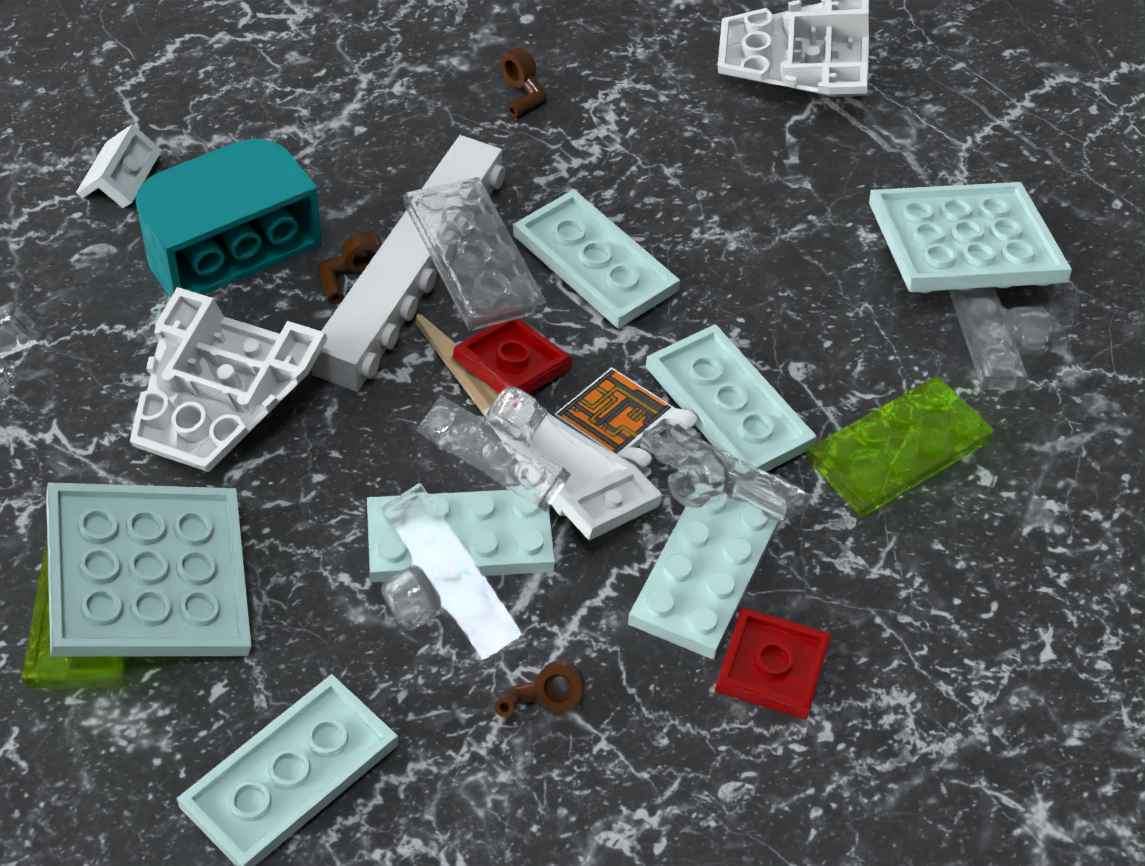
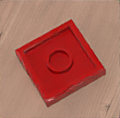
(512, 356)
(773, 663)

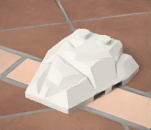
(804, 48)
(215, 379)

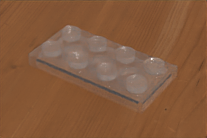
(474, 253)

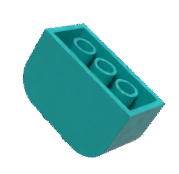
(227, 216)

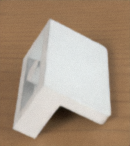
(121, 166)

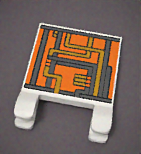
(617, 412)

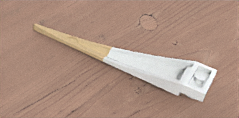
(602, 486)

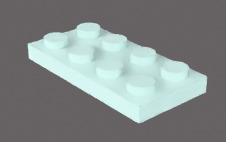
(596, 258)
(730, 399)
(494, 527)
(703, 575)
(287, 772)

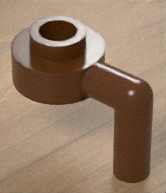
(519, 71)
(354, 255)
(544, 690)

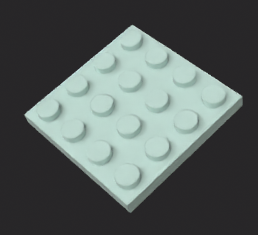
(968, 237)
(145, 571)

